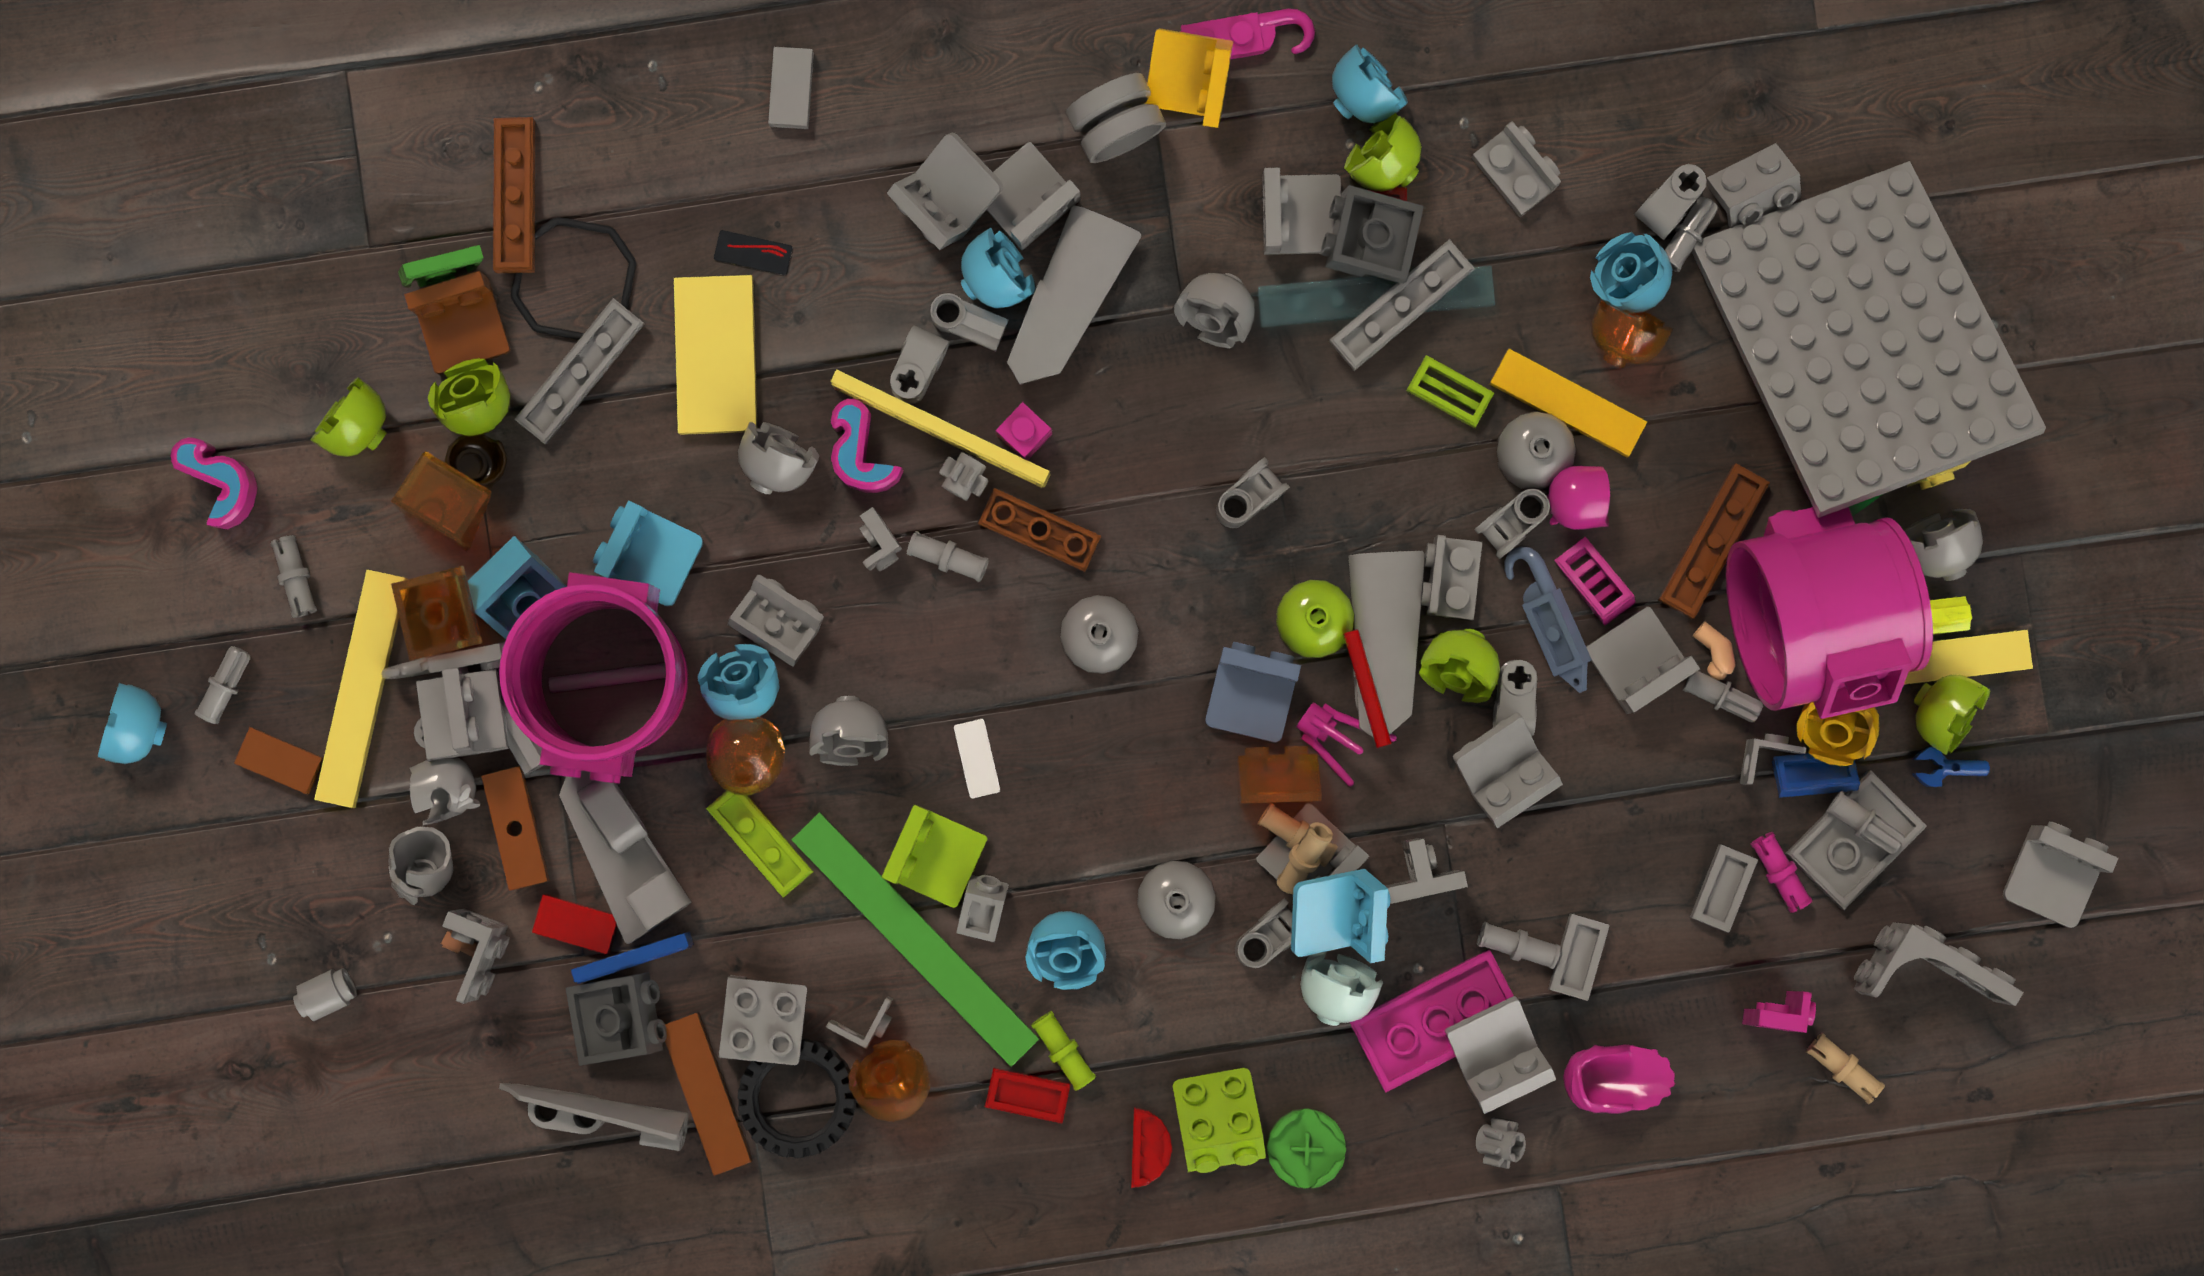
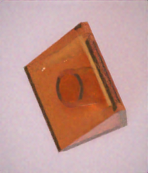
(443, 500)

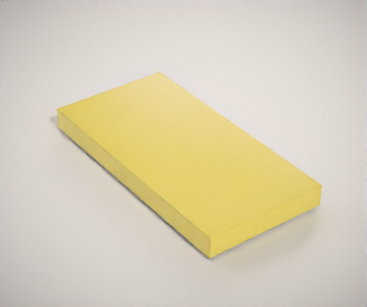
(715, 354)

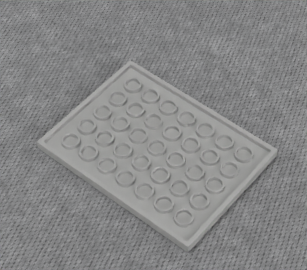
(1866, 339)

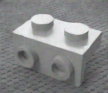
(1756, 186)
(776, 620)

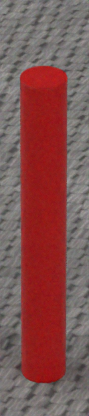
(1367, 688)

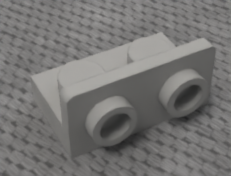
(1517, 168)
(1452, 578)

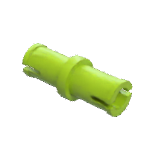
(1063, 1050)

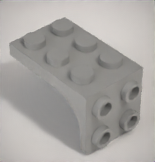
(1909, 942)

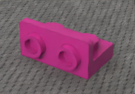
(1791, 1017)

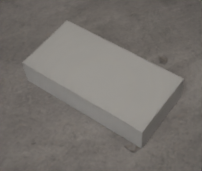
(791, 87)
(1723, 888)
(1579, 957)

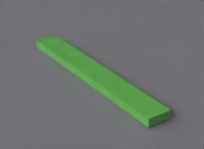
(915, 939)

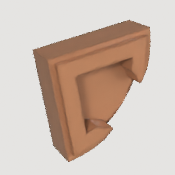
(457, 946)

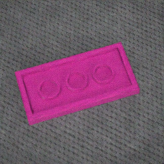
(1408, 1031)

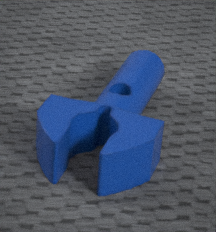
(1947, 767)

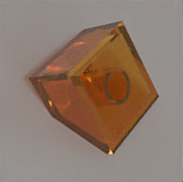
(436, 613)
(1278, 777)

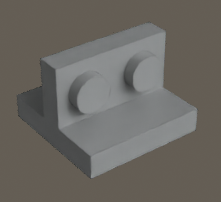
(462, 714)
(1419, 862)

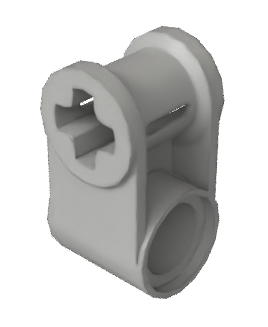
(1668, 203)
(920, 359)
(1255, 490)
(1512, 522)
(1519, 700)
(1271, 934)

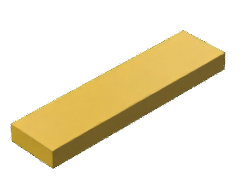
(1568, 402)

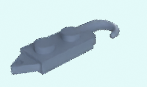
(1552, 621)

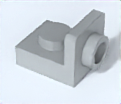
(878, 533)
(982, 907)

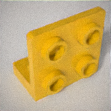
(1189, 74)

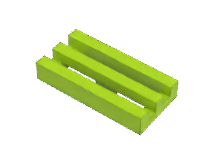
(1443, 405)

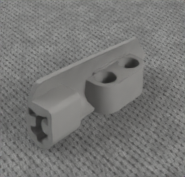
(622, 857)

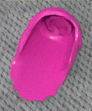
(1617, 1079)

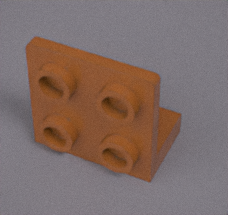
(459, 320)

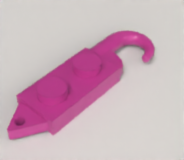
(1254, 32)

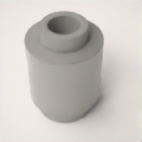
(324, 994)

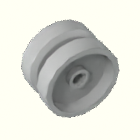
(1115, 117)

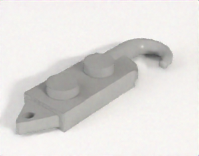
(487, 656)

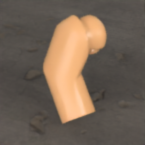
(1721, 651)

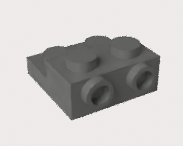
(1372, 234)
(615, 1018)

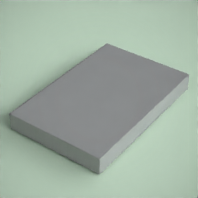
(1847, 863)

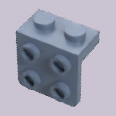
(1252, 692)

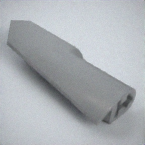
(1074, 286)
(1387, 613)
(658, 1126)

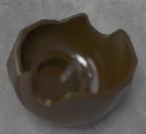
(478, 458)

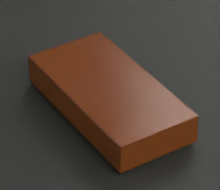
(279, 760)

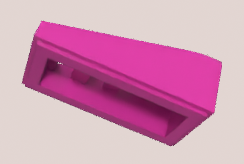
(1618, 606)

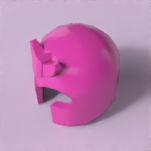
(1580, 497)

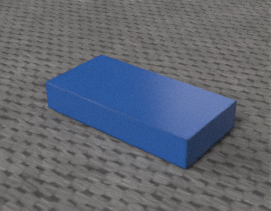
(1809, 776)

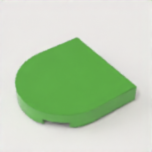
(440, 267)

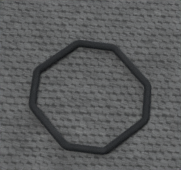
(586, 226)

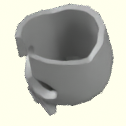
(444, 787)
(420, 863)

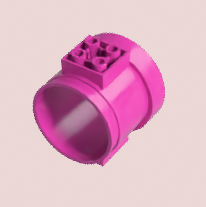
(1828, 611)
(524, 660)

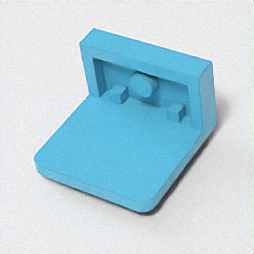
(648, 551)
(1340, 914)

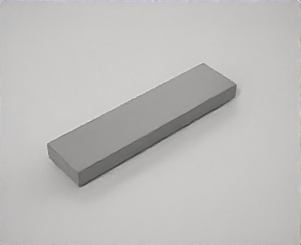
(1401, 305)
(579, 371)

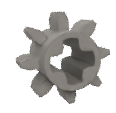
(963, 476)
(1500, 1143)

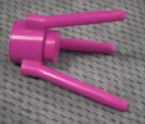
(1319, 724)

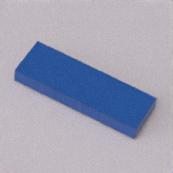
(632, 958)

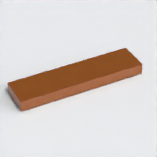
(514, 195)
(1713, 541)
(706, 1094)

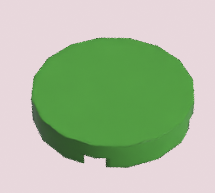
(1306, 1148)

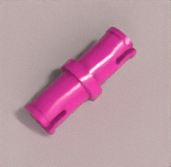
(1781, 872)

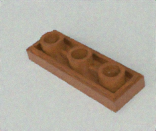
(1062, 540)
(508, 803)

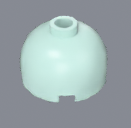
(1339, 989)

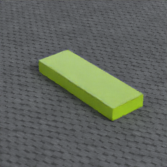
(760, 841)

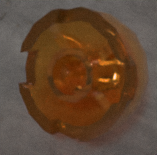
(1628, 335)
(745, 755)
(890, 1081)

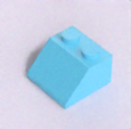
(510, 585)

